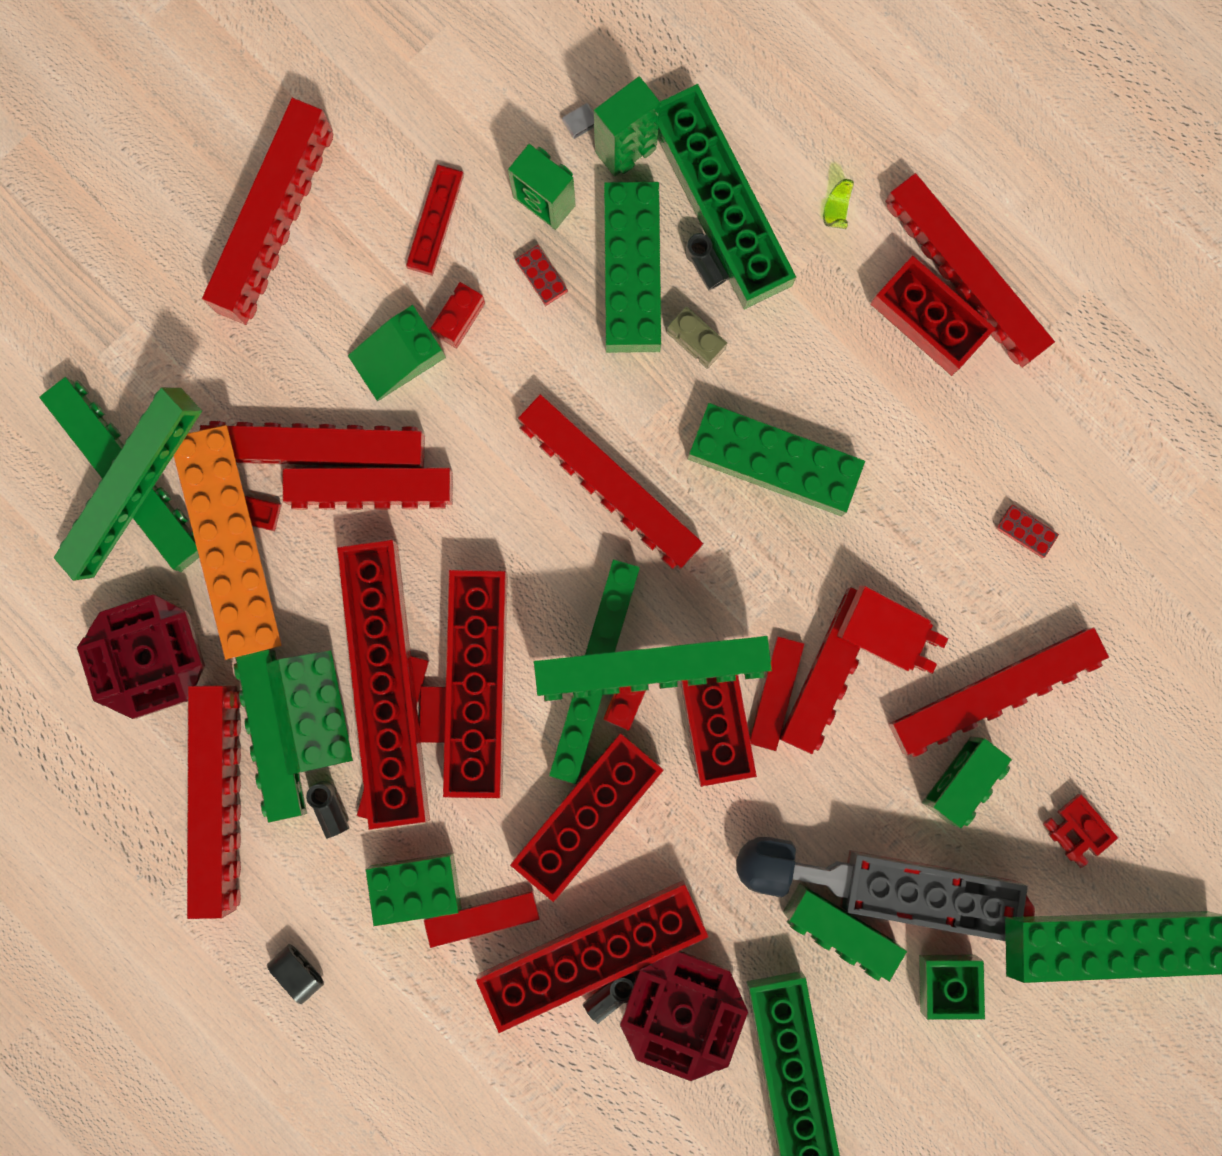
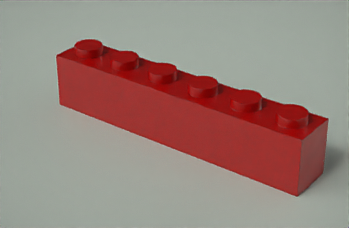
(368, 487)
(822, 685)

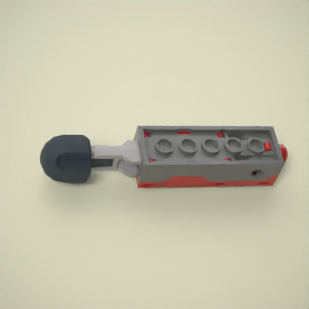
(892, 888)

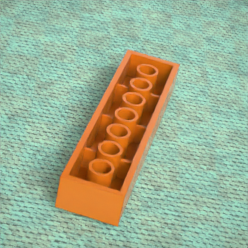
(226, 543)

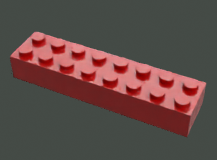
(269, 212)
(475, 684)
(213, 802)
(591, 956)

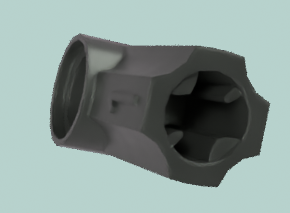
(708, 263)
(329, 812)
(608, 999)

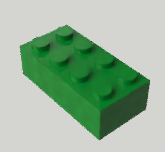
(627, 127)
(309, 712)
(847, 934)

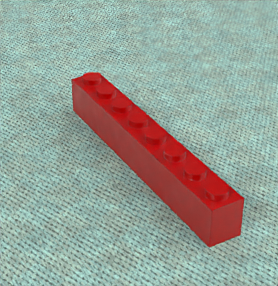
(968, 270)
(325, 445)
(610, 482)
(998, 691)

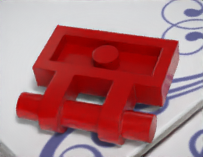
(1087, 825)

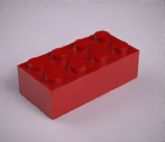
(932, 316)
(718, 731)

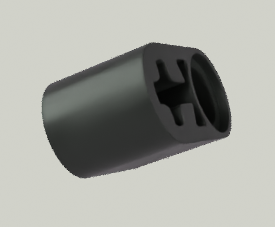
(295, 974)

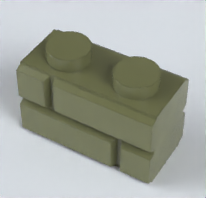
(696, 337)

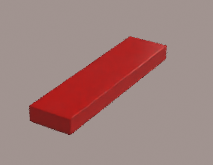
(435, 220)
(776, 693)
(482, 919)

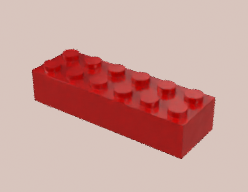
(586, 817)

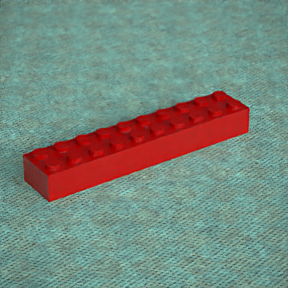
(383, 685)

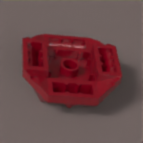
(114, 653)
(691, 1045)

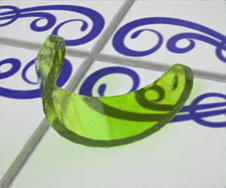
(837, 205)

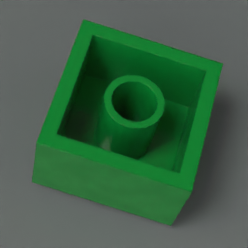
(952, 987)

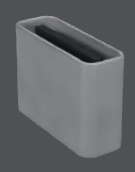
(579, 121)

